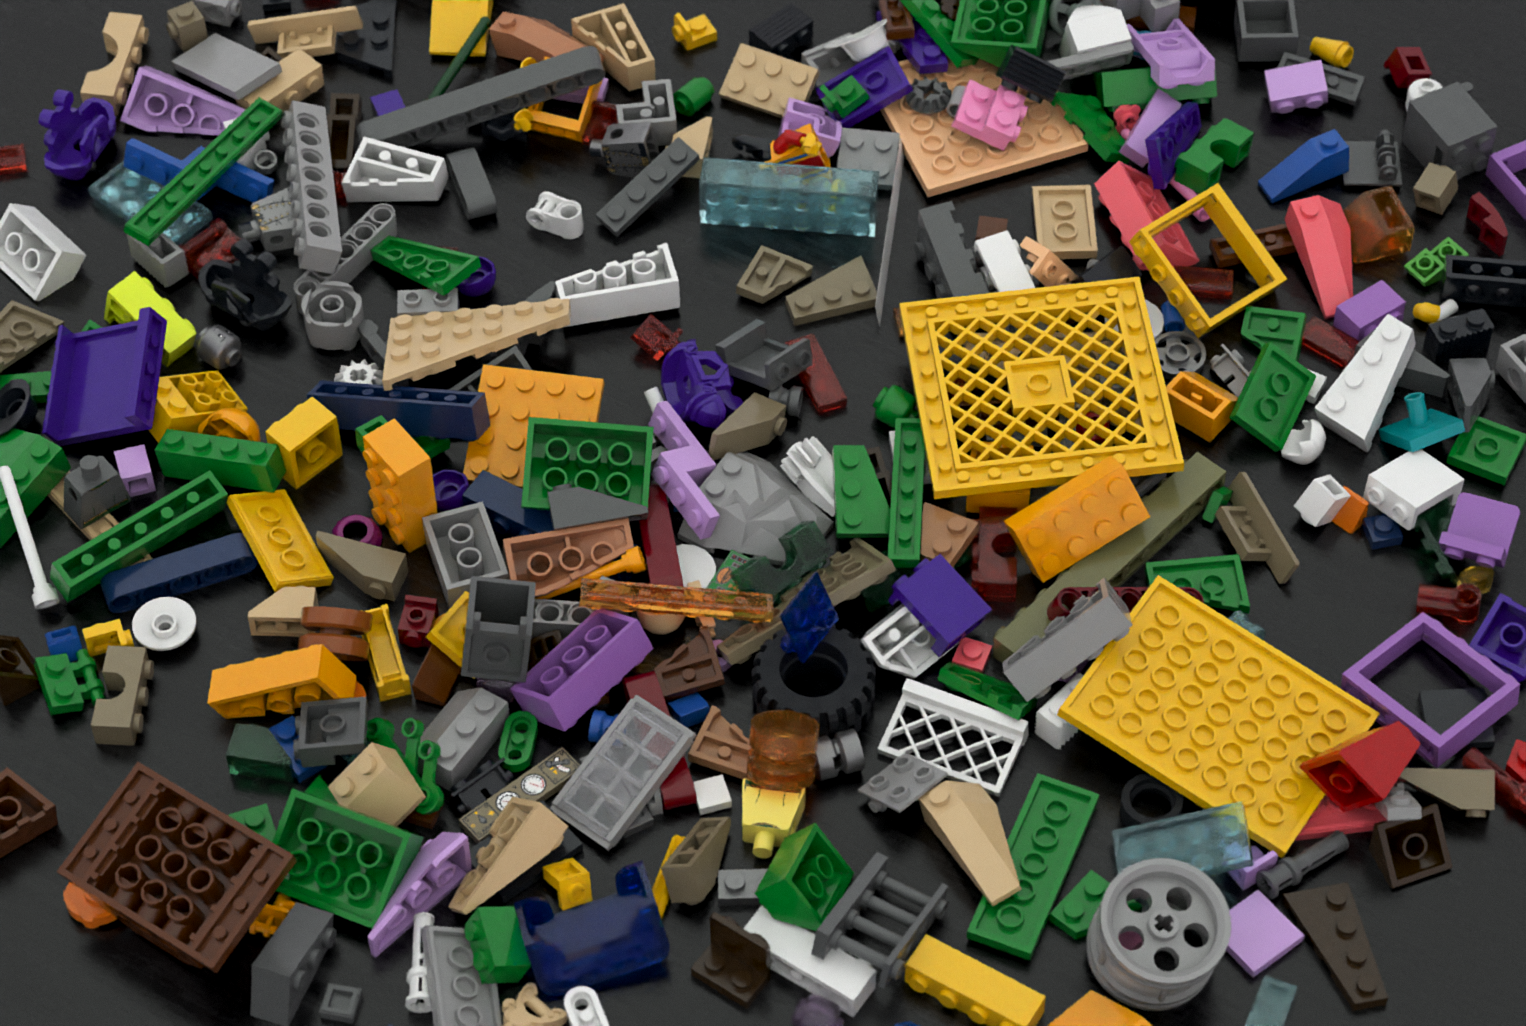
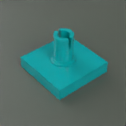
(1421, 427)

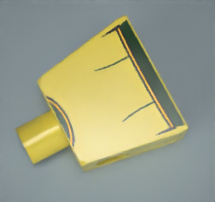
(769, 816)

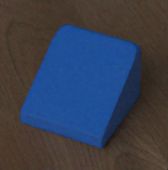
(64, 641)
(689, 709)

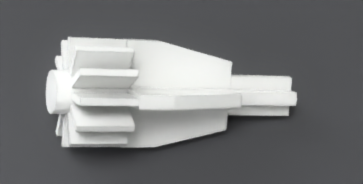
(812, 471)

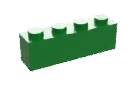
(229, 459)

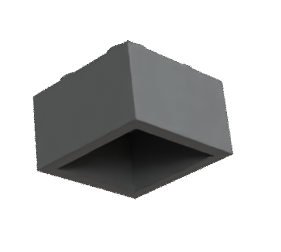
(1265, 29)

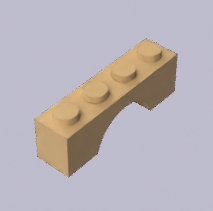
(123, 38)

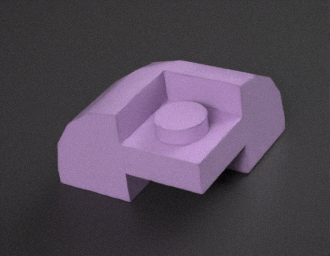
(801, 113)

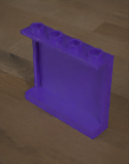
(105, 380)

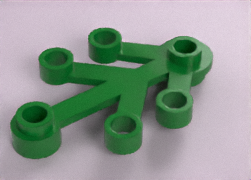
(382, 731)

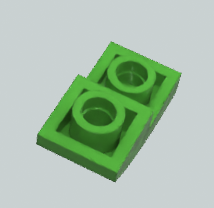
(1429, 265)

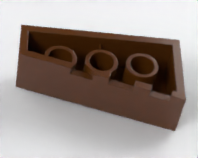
(22, 812)

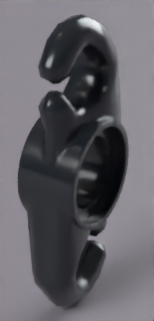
(756, 146)

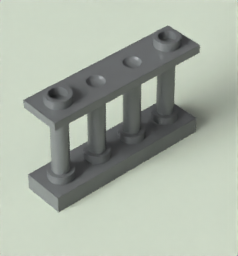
(861, 896)

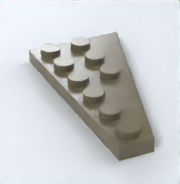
(842, 580)

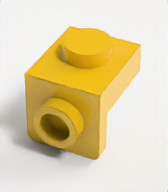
(104, 634)

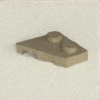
(771, 275)

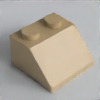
(378, 785)

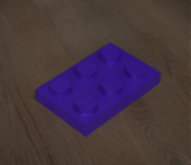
(880, 78)

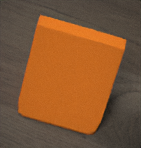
(1352, 513)

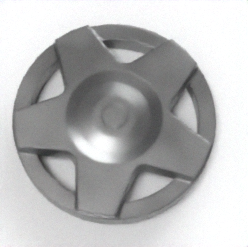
(1178, 356)

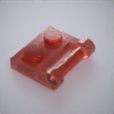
(217, 250)

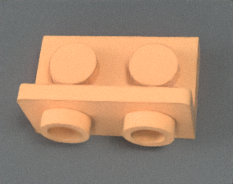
(1046, 265)

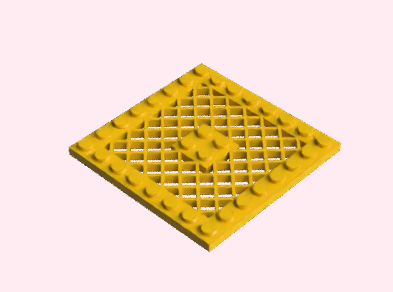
(1038, 386)

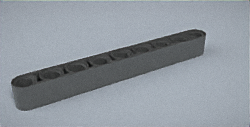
(486, 99)

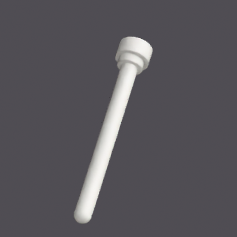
(44, 594)

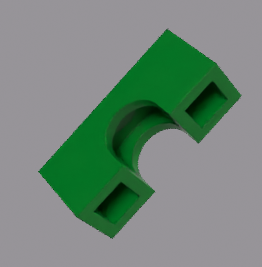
(1203, 162)

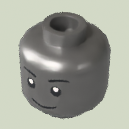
(218, 347)

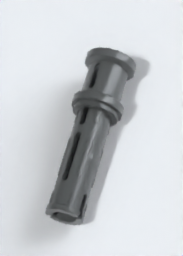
(1290, 870)

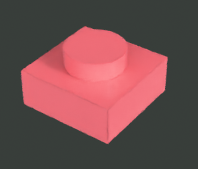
(972, 654)

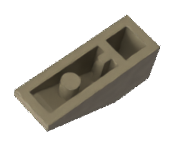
(749, 427)
(369, 567)
(1457, 788)
(696, 861)

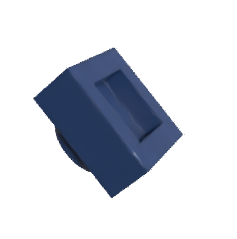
(1382, 531)

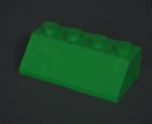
(1137, 87)

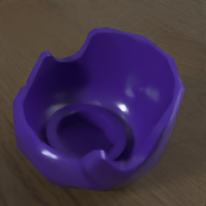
(480, 281)
(449, 488)

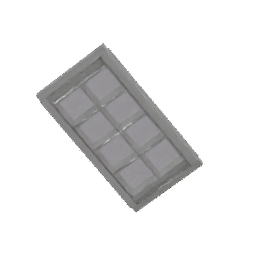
(622, 772)

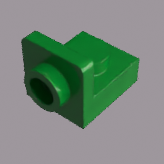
(844, 97)

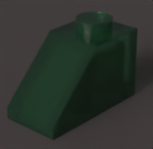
(258, 754)

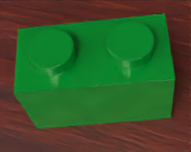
(497, 945)

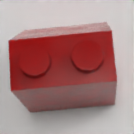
(1363, 766)

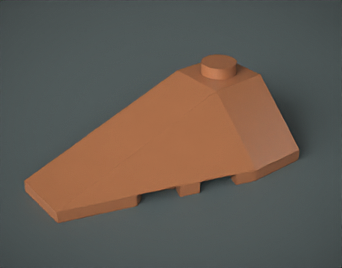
(525, 37)
(565, 554)

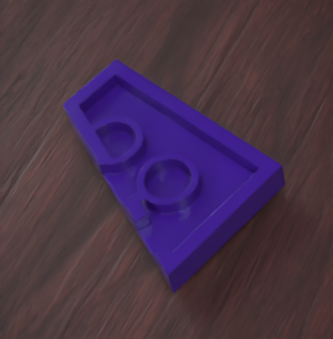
(922, 50)

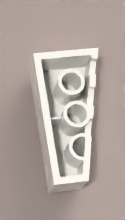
(1366, 386)

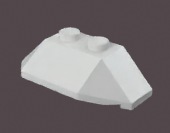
(901, 643)

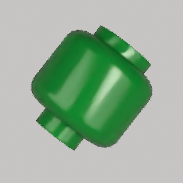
(894, 404)

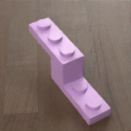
(683, 470)

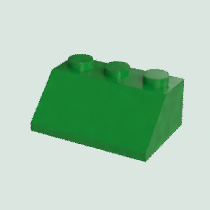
(804, 879)

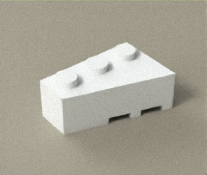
(393, 174)

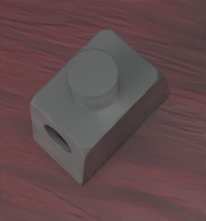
(93, 491)

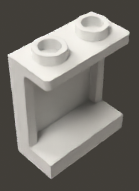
(1411, 486)

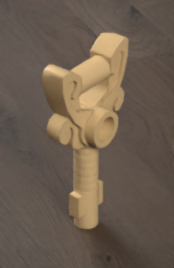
(517, 1015)

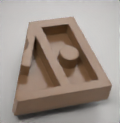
(945, 533)
(721, 746)

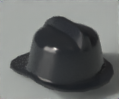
(16, 406)

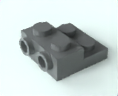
(330, 730)

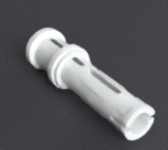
(417, 974)

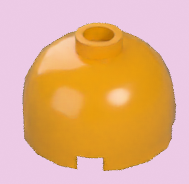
(231, 423)

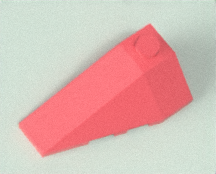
(1324, 248)

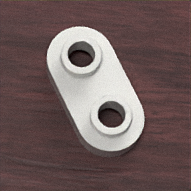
(592, 1015)

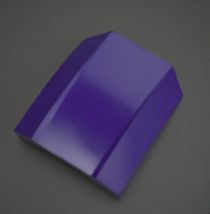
(1504, 637)

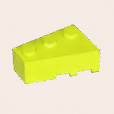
(136, 293)

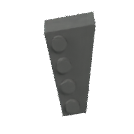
(945, 254)

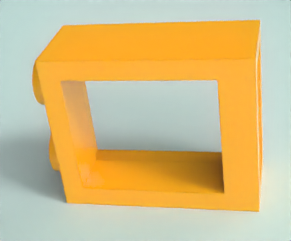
(564, 126)

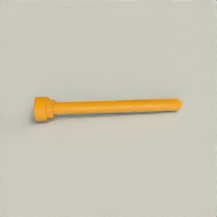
(632, 561)

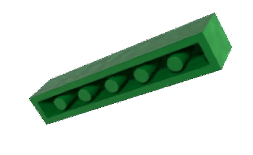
(138, 535)

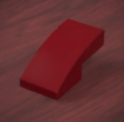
(1492, 226)

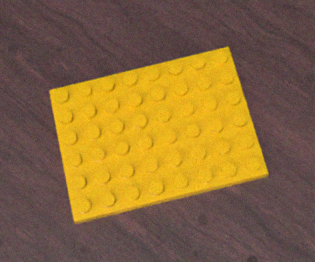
(1215, 712)

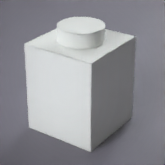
(1321, 501)

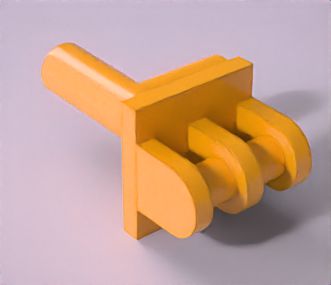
(272, 916)

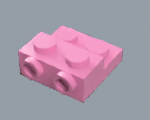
(990, 114)

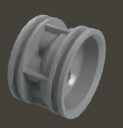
(1133, 973)

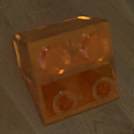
(1378, 225)

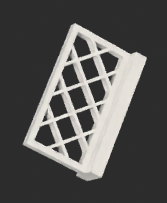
(961, 712)

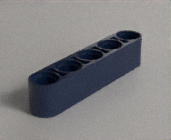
(178, 572)

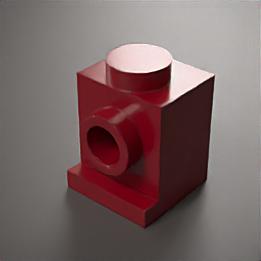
(1407, 66)
(417, 621)

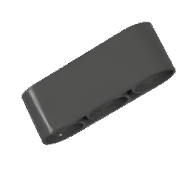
(471, 183)

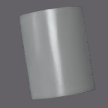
(955, 100)

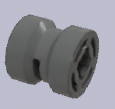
(791, 398)

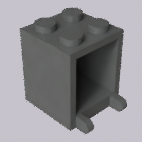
(1450, 130)
(498, 629)

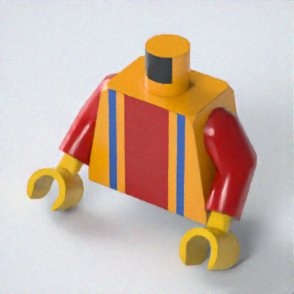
(799, 148)

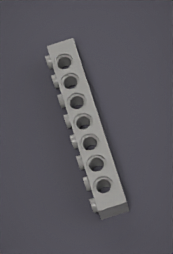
(311, 187)

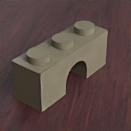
(120, 718)

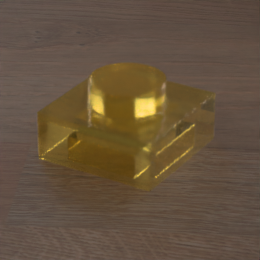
(1478, 576)

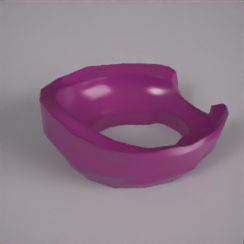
(373, 535)

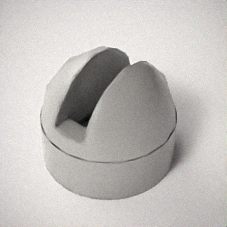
(262, 159)

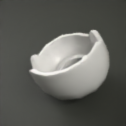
(1305, 444)

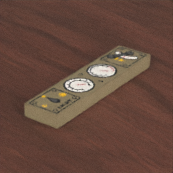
(534, 785)

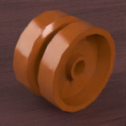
(335, 631)

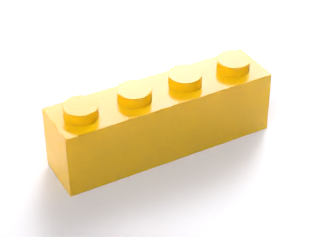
(972, 986)

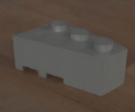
(289, 963)

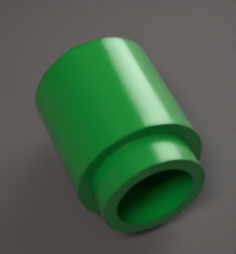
(693, 96)

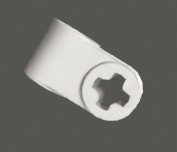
(558, 216)

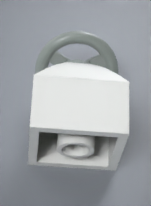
(1088, 27)

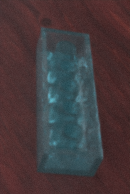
(789, 197)

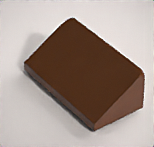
(435, 677)

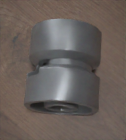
(838, 754)

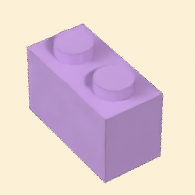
(1296, 87)

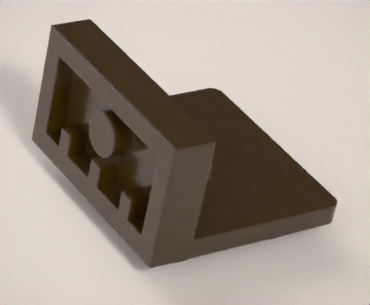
(734, 961)

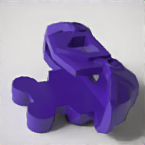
(90, 125)
(691, 392)

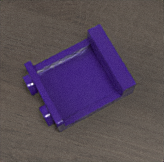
(941, 602)

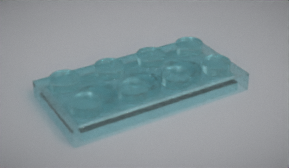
(129, 192)
(1207, 839)

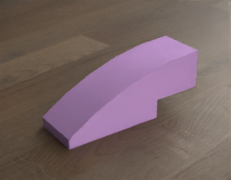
(1154, 115)

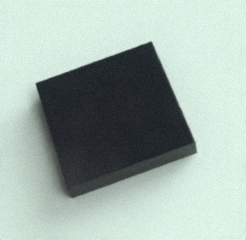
(1447, 706)

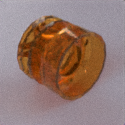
(782, 750)

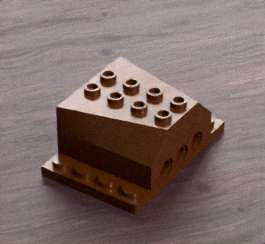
(176, 869)

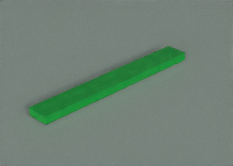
(202, 171)

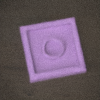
(1260, 934)

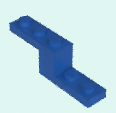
(163, 168)

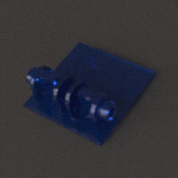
(807, 618)

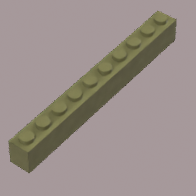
(1170, 510)

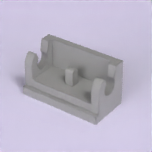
(828, 61)

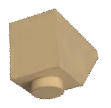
(699, 138)
(282, 612)

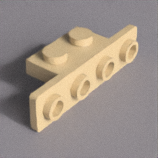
(309, 31)

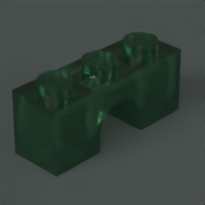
(804, 551)

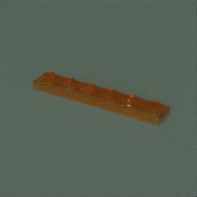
(676, 600)

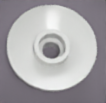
(164, 614)

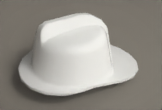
(863, 43)

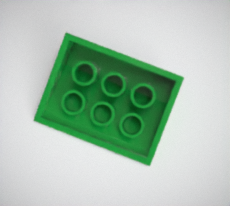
(991, 26)
(586, 455)
(36, 469)
(342, 857)

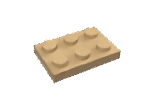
(767, 80)
(1065, 220)

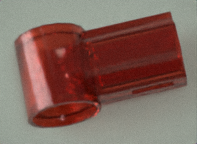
(1460, 602)

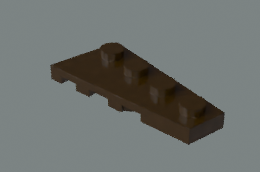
(1340, 940)

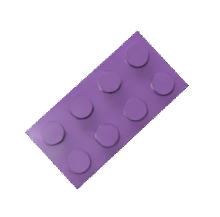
(582, 668)

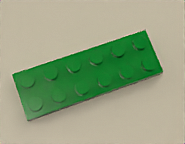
(1042, 854)

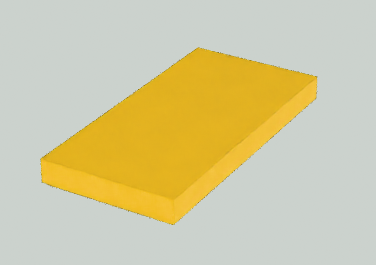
(279, 539)

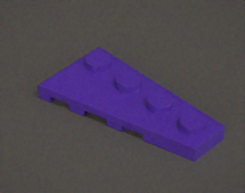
(1169, 141)

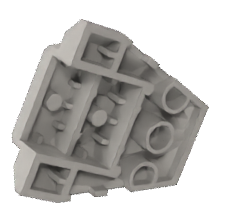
(753, 508)

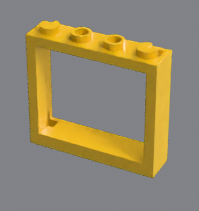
(1237, 234)

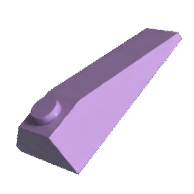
(172, 105)
(428, 880)

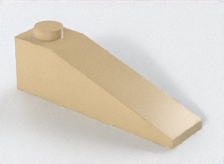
(973, 834)
(520, 839)

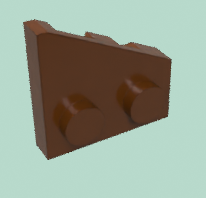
(690, 668)

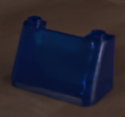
(595, 937)

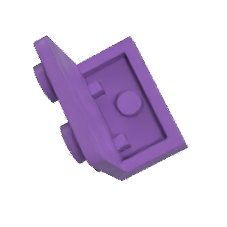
(1480, 530)

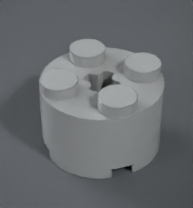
(332, 316)

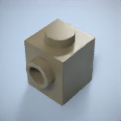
(186, 26)
(1435, 188)

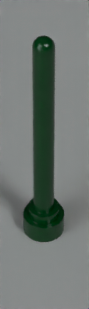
(461, 57)

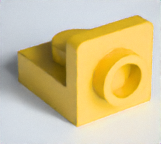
(693, 31)
(570, 881)

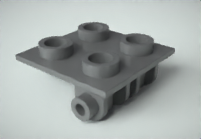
(1374, 162)

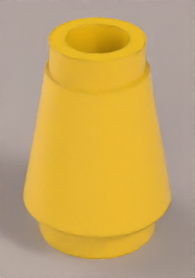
(1332, 51)

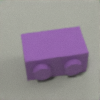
(1367, 310)

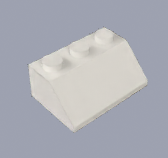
(36, 252)

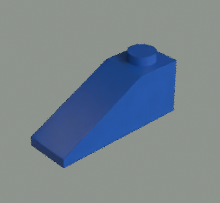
(1307, 166)

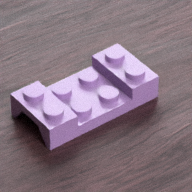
(1174, 56)

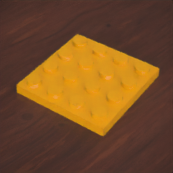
(513, 398)

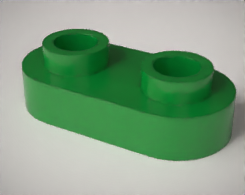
(518, 744)

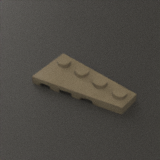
(23, 331)

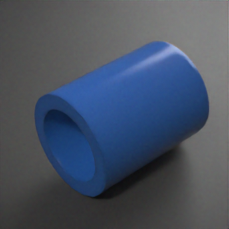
(1172, 318)

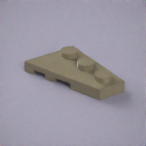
(833, 294)

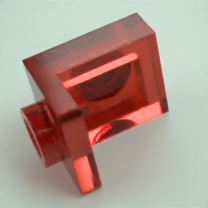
(656, 337)

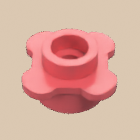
(1123, 113)

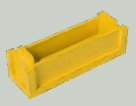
(385, 657)

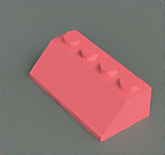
(1135, 205)

